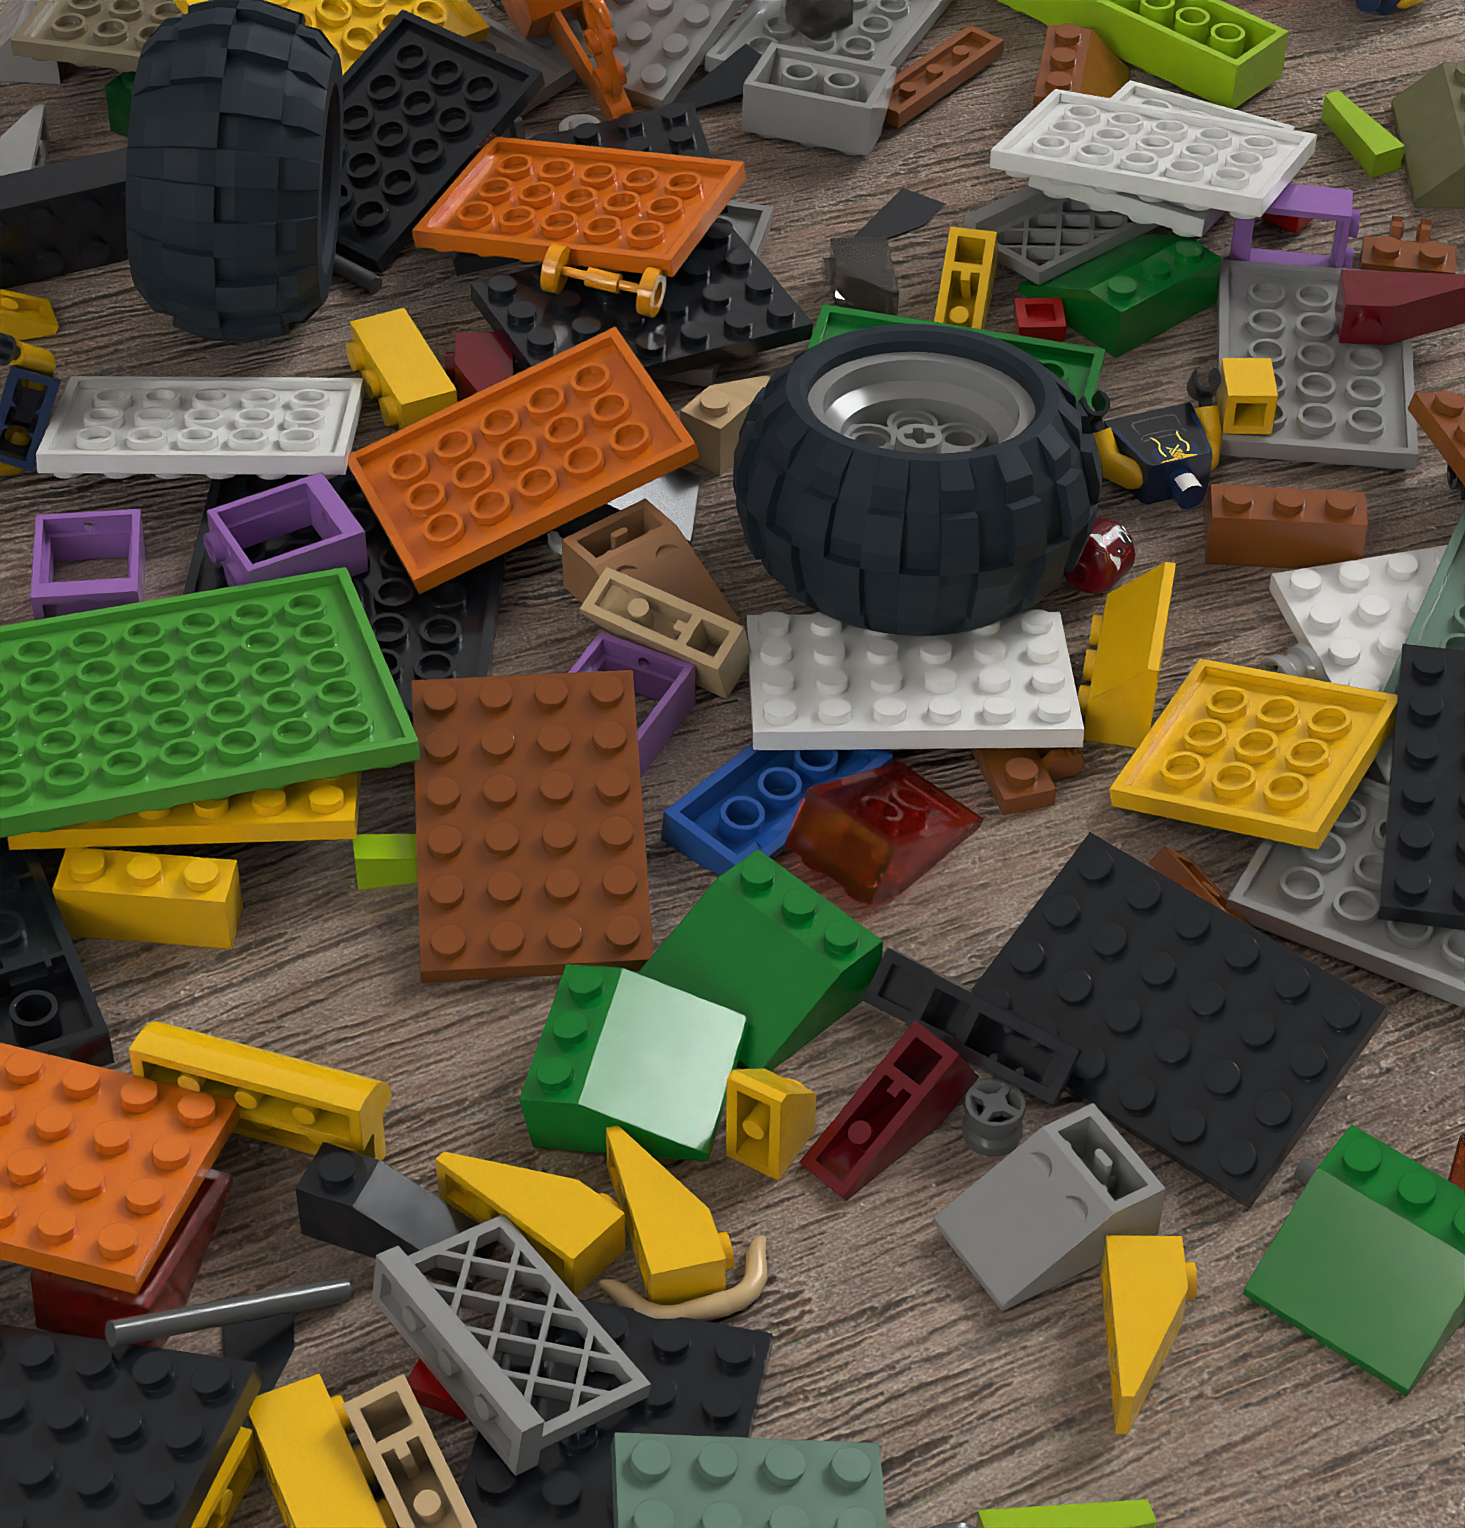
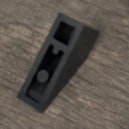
(373, 1208)

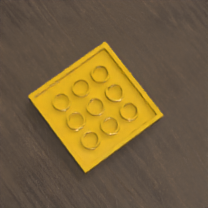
(1257, 753)

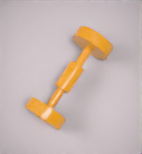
(557, 270)

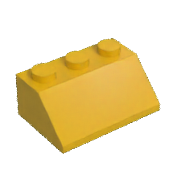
(1127, 659)

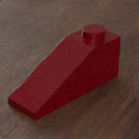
(1396, 305)
(478, 362)
(890, 1111)

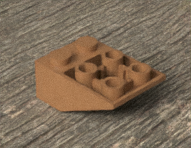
(645, 547)

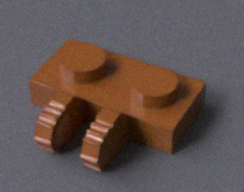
(1398, 255)
(1023, 779)

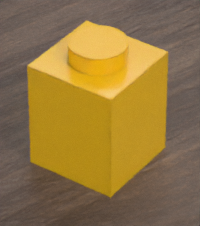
(1247, 396)

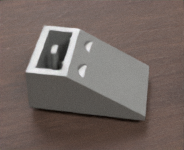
(1051, 1206)

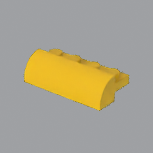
(277, 1094)

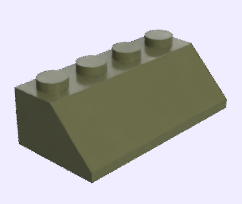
(1432, 128)

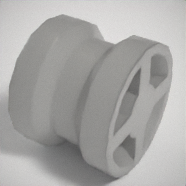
(1297, 661)

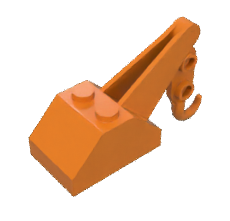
(551, 16)

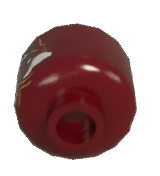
(1104, 559)

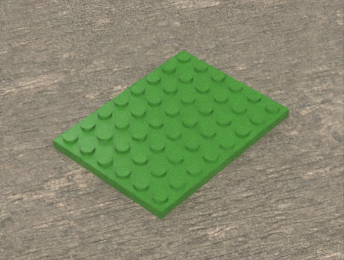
(192, 701)

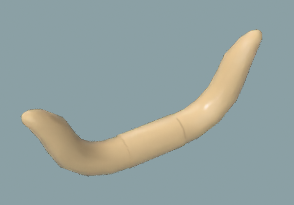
(706, 1307)

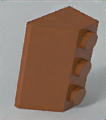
(1079, 63)
(1282, 526)

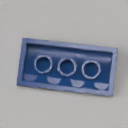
(755, 802)

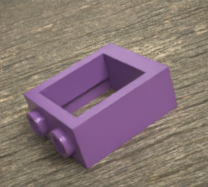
(1304, 202)
(280, 512)
(68, 539)
(662, 679)

